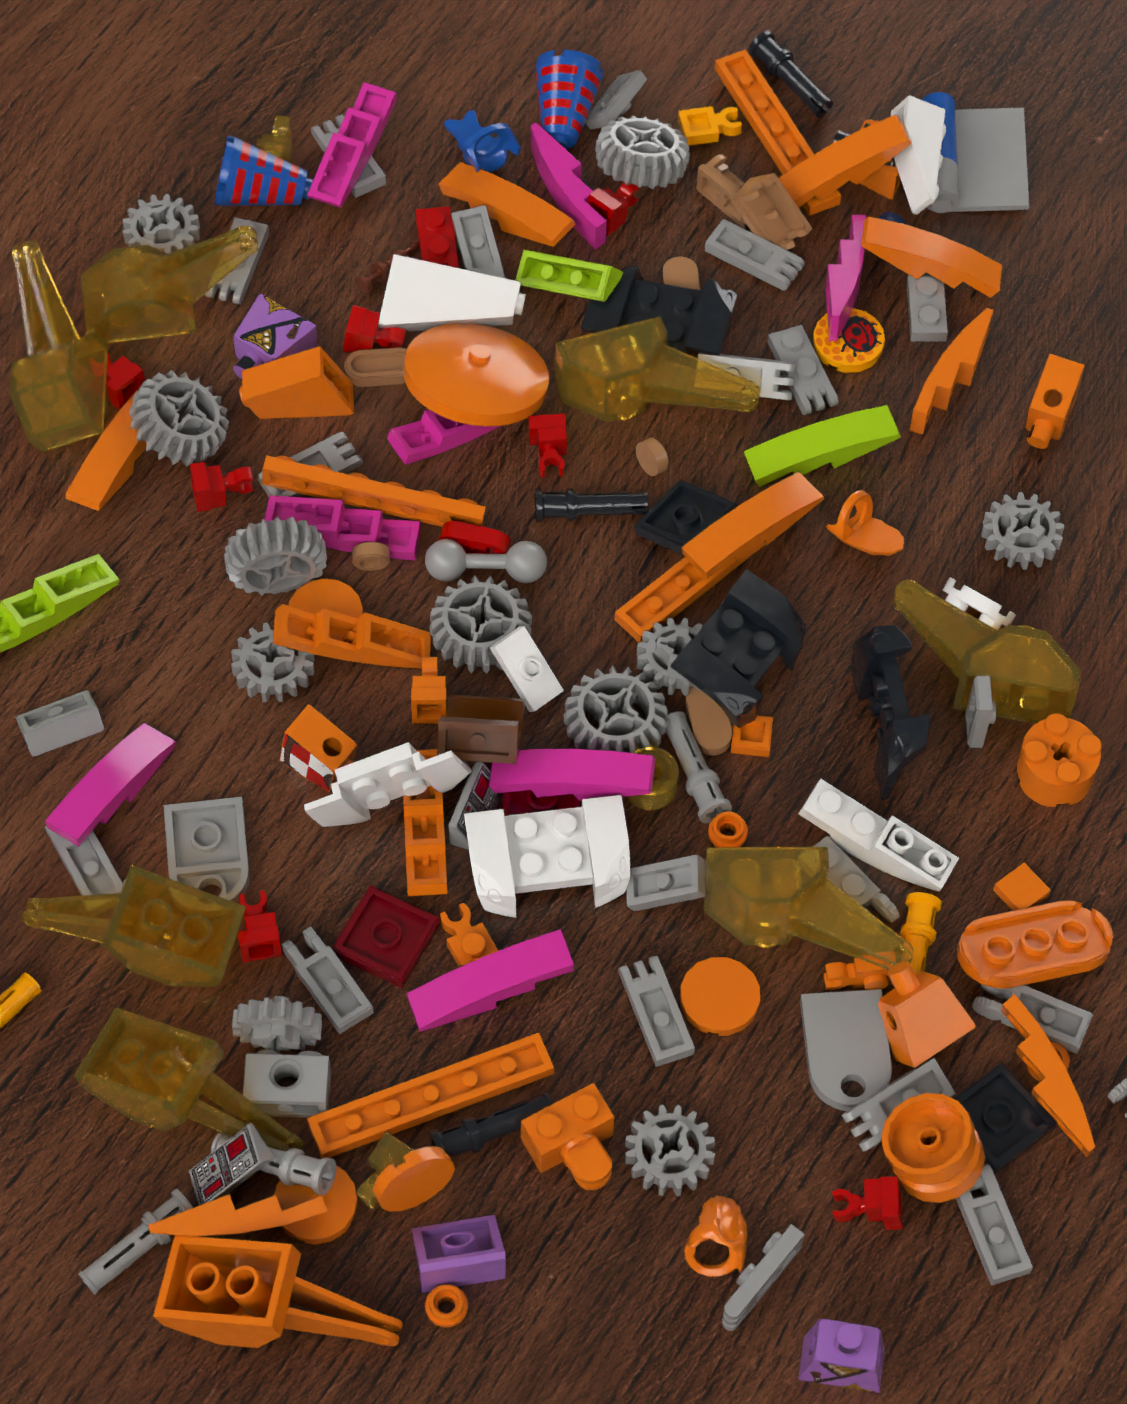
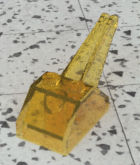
(151, 292)
(630, 365)
(64, 375)
(1025, 665)
(784, 893)
(150, 927)
(159, 1073)

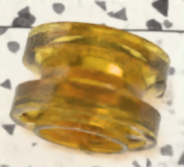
(665, 787)

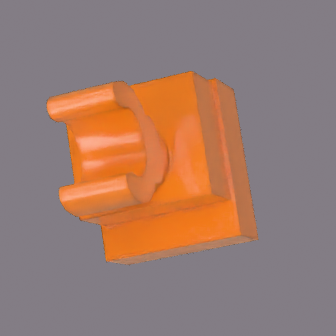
(428, 694)

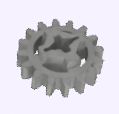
(161, 224)
(1022, 530)
(660, 650)
(276, 666)
(277, 1024)
(661, 1134)

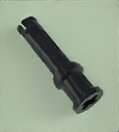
(781, 64)
(574, 504)
(473, 1133)

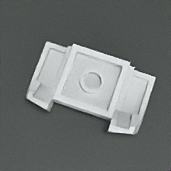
(382, 778)
(549, 852)

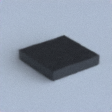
(682, 515)
(1005, 1116)

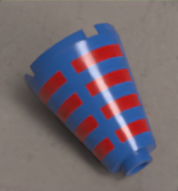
(566, 93)
(258, 178)

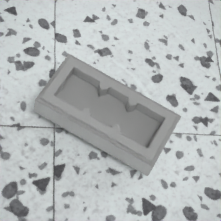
(615, 99)
(979, 712)

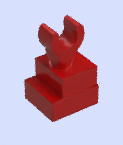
(612, 205)
(364, 331)
(122, 380)
(551, 438)
(210, 486)
(261, 933)
(880, 1202)

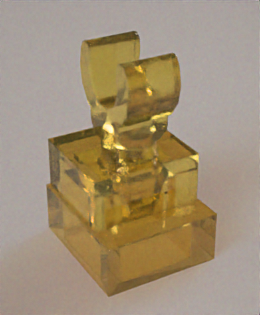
(279, 142)
(388, 1151)

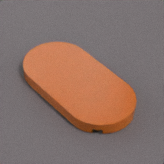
(1034, 944)

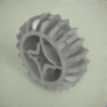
(642, 152)
(157, 412)
(275, 556)
(462, 612)
(607, 698)

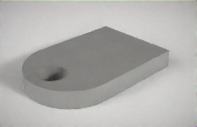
(208, 845)
(845, 1044)

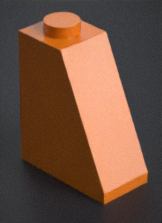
(298, 387)

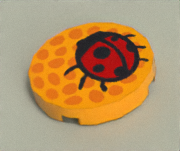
(857, 345)

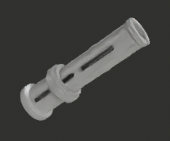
(701, 781)
(295, 1167)
(97, 1276)

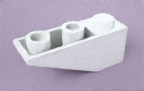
(922, 159)

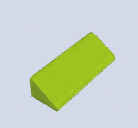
(567, 276)

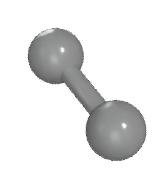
(448, 560)

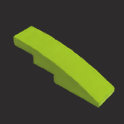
(827, 441)
(53, 599)

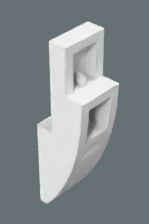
(879, 842)

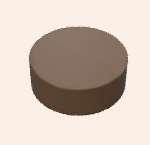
(652, 456)
(370, 556)

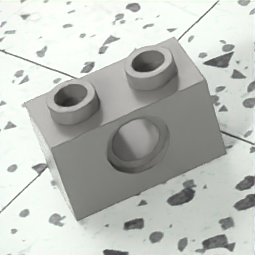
(304, 1098)

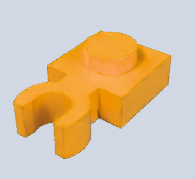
(704, 126)

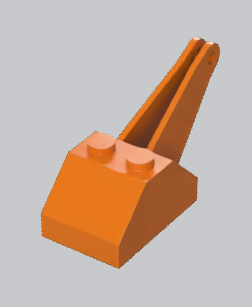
(242, 1294)

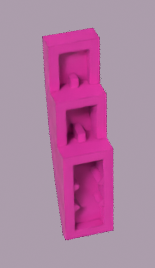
(353, 145)
(563, 180)
(844, 279)
(432, 436)
(347, 527)
(575, 772)
(109, 783)
(490, 979)

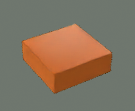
(753, 738)
(1021, 888)

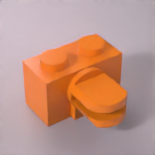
(573, 1135)

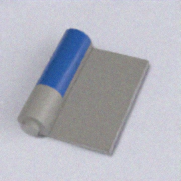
(981, 159)

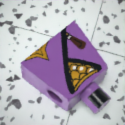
(271, 334)
(843, 1355)

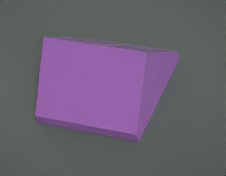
(459, 1253)

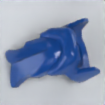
(478, 145)

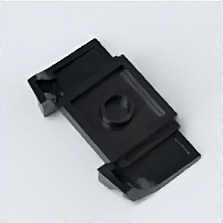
(691, 316)
(741, 646)
(879, 679)

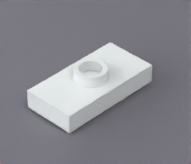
(526, 669)

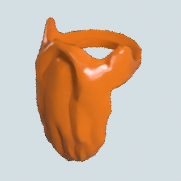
(863, 530)
(724, 1224)

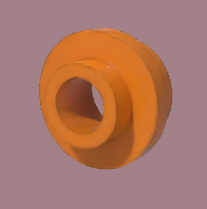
(730, 821)
(446, 1293)

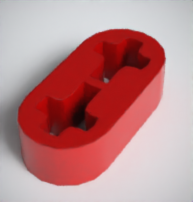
(476, 538)

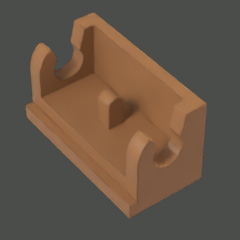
(720, 186)
(770, 211)

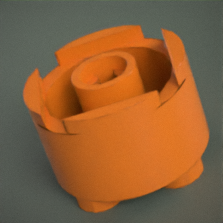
(1058, 761)

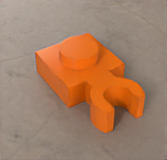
(468, 942)
(858, 974)

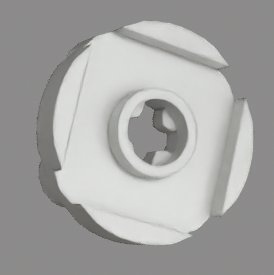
(970, 597)

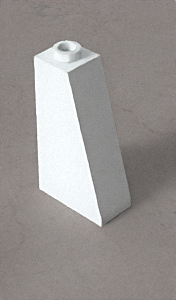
(434, 294)

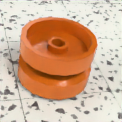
(933, 1147)

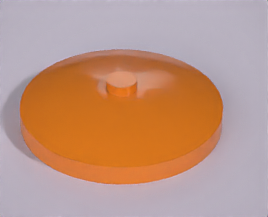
(475, 374)

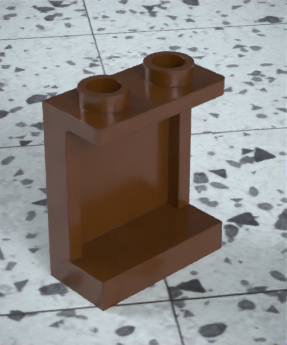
(482, 728)

